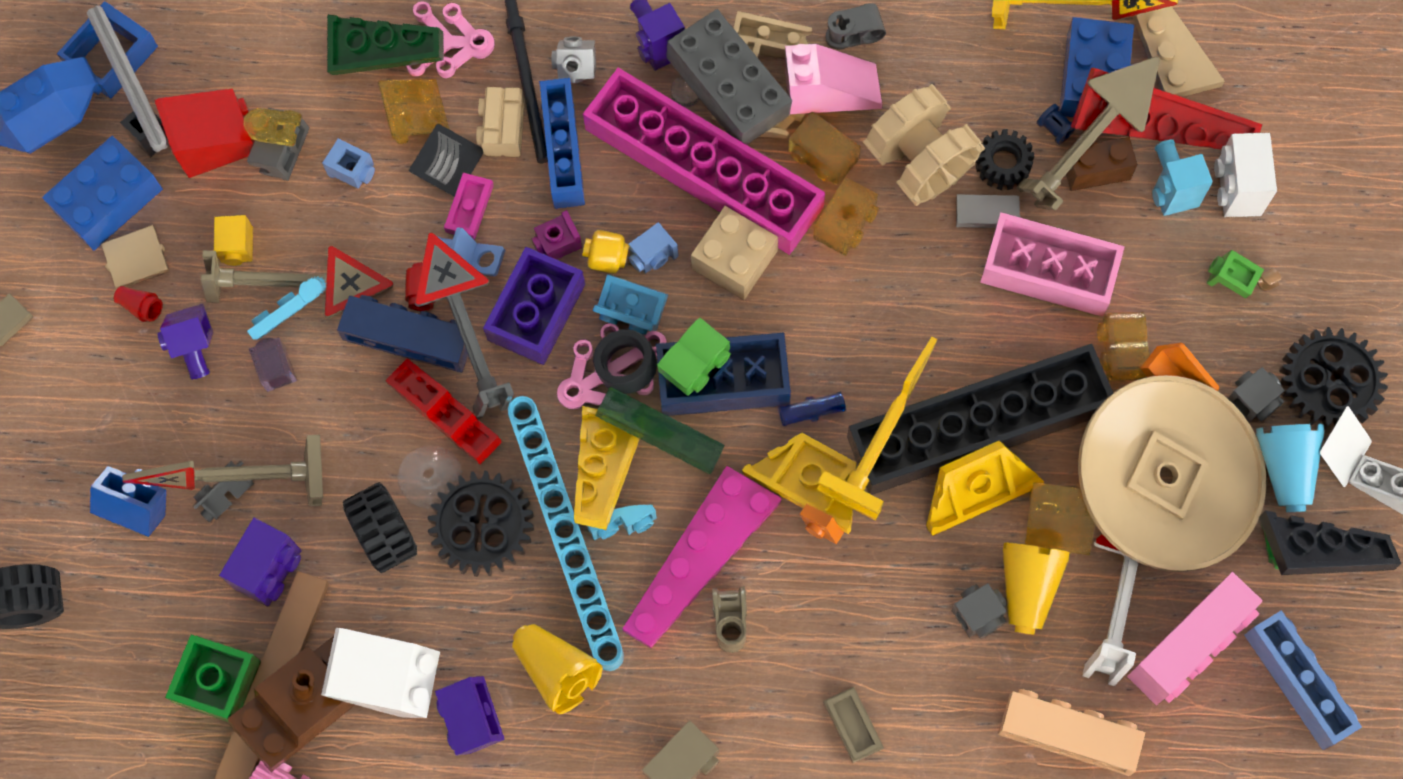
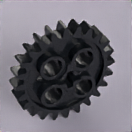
(1349, 359)
(510, 524)

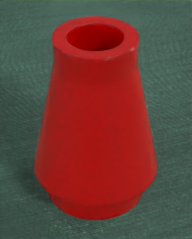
(141, 304)

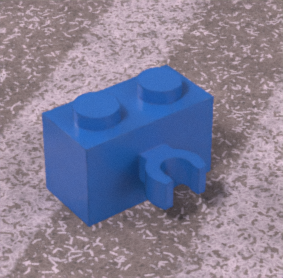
(127, 504)

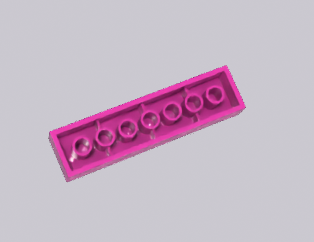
(702, 158)

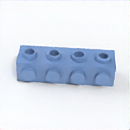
(1303, 680)

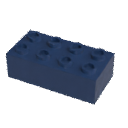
(750, 378)

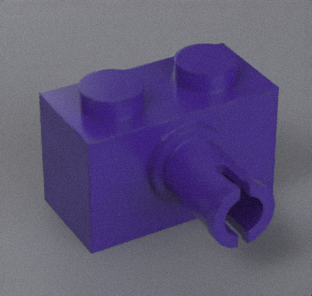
(655, 31)
(186, 334)

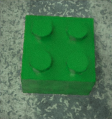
(212, 678)

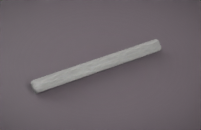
(127, 79)

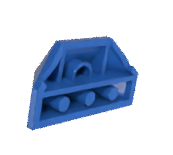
(45, 104)

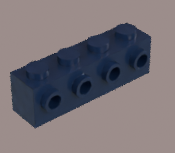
(403, 333)

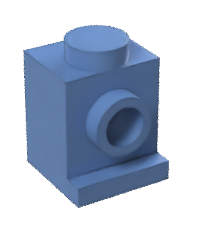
(345, 156)
(652, 249)

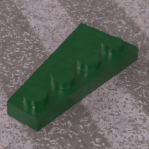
(370, 45)

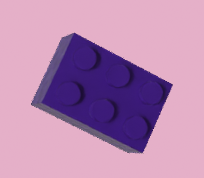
(534, 305)

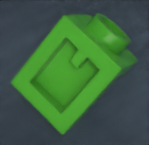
(1235, 273)

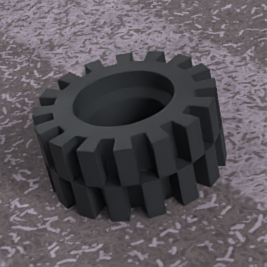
(1005, 143)

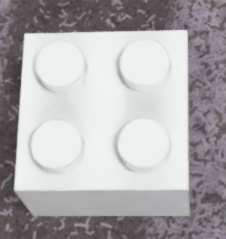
(1246, 175)

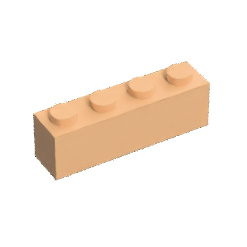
(1071, 732)

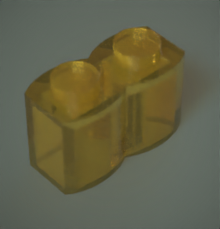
(1124, 345)

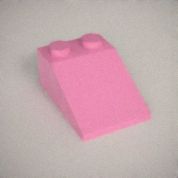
(829, 80)

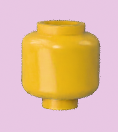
(606, 251)

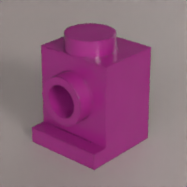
(564, 243)

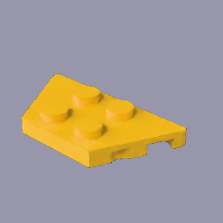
(795, 474)
(978, 485)

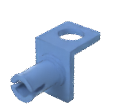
(472, 252)

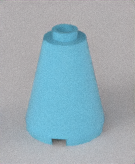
(1292, 462)

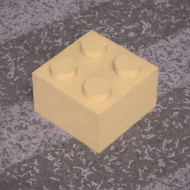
(734, 252)

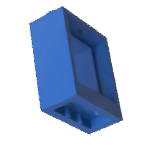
(86, 38)

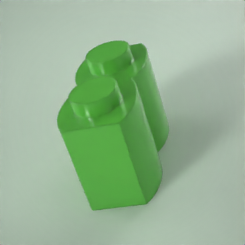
(694, 357)

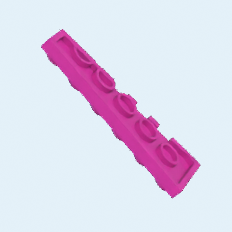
(715, 534)

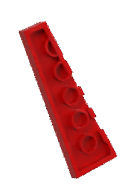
(1168, 119)

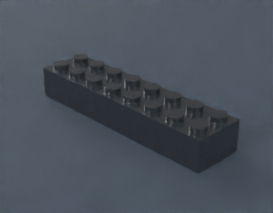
(1000, 408)

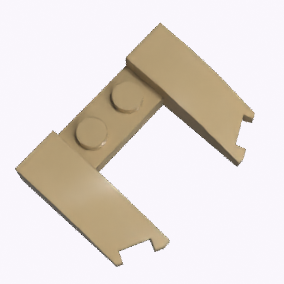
(769, 38)

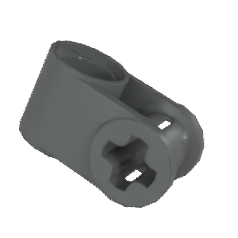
(857, 25)

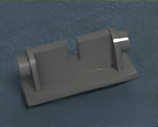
(213, 498)

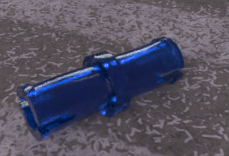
(812, 408)

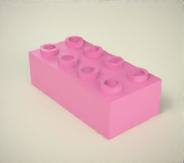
(1052, 264)
(1201, 633)

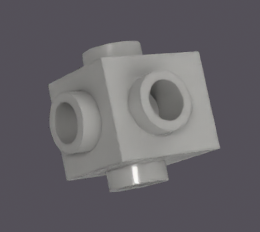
(575, 59)

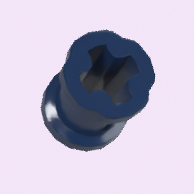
(1056, 124)

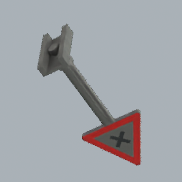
(446, 277)

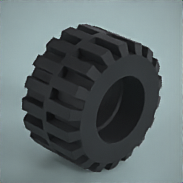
(379, 527)
(29, 595)

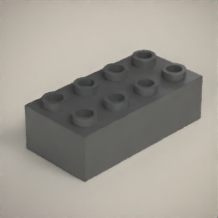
(728, 78)

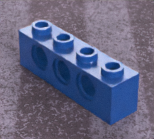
(562, 143)

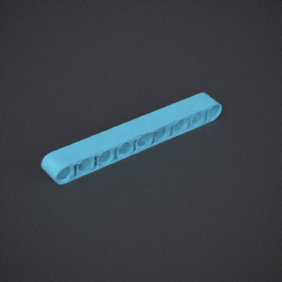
(562, 516)

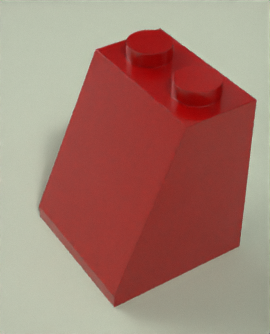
(205, 129)

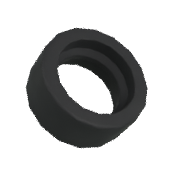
(619, 340)

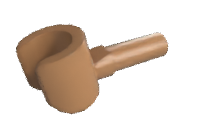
(1269, 279)

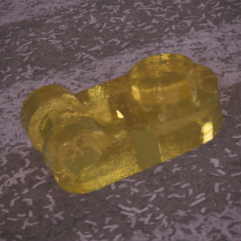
(263, 122)

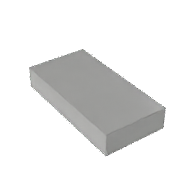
(984, 210)

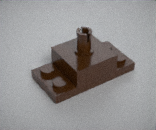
(289, 708)

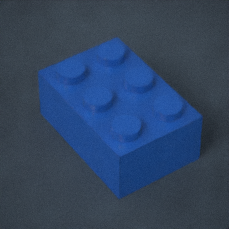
(1088, 46)
(102, 193)

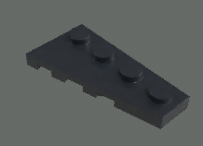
(1324, 548)

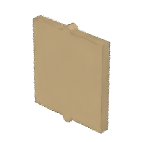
(135, 257)

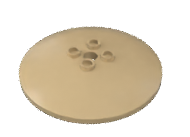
(1214, 469)

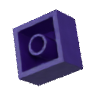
(261, 562)

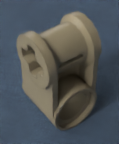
(730, 612)

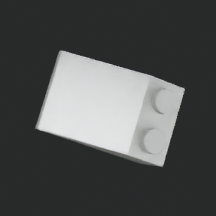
(381, 673)

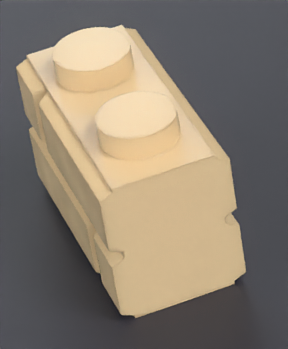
(502, 122)

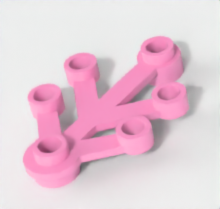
(465, 42)
(585, 385)

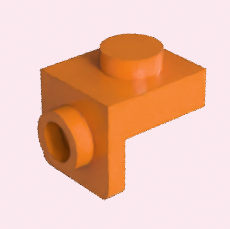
(821, 524)

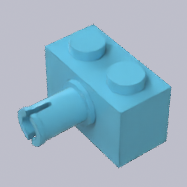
(1181, 182)

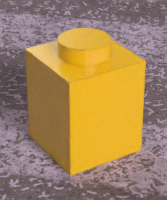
(233, 239)

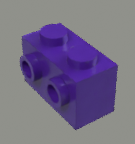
(469, 715)

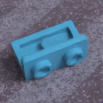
(631, 304)

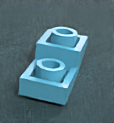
(633, 518)

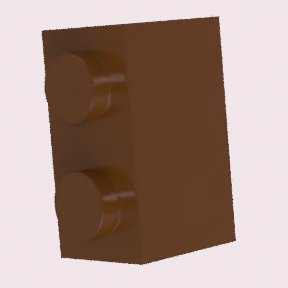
(1103, 165)

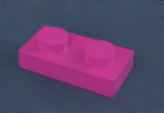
(469, 204)

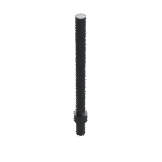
(515, 28)

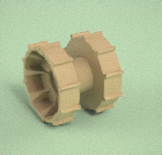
(912, 131)

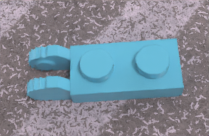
(288, 306)

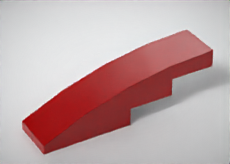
(443, 411)

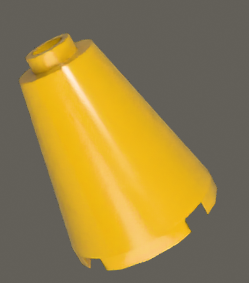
(1031, 583)
(555, 667)

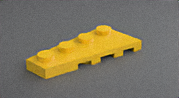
(602, 469)

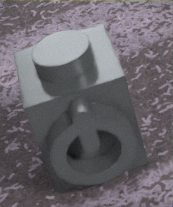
(1257, 394)
(980, 610)

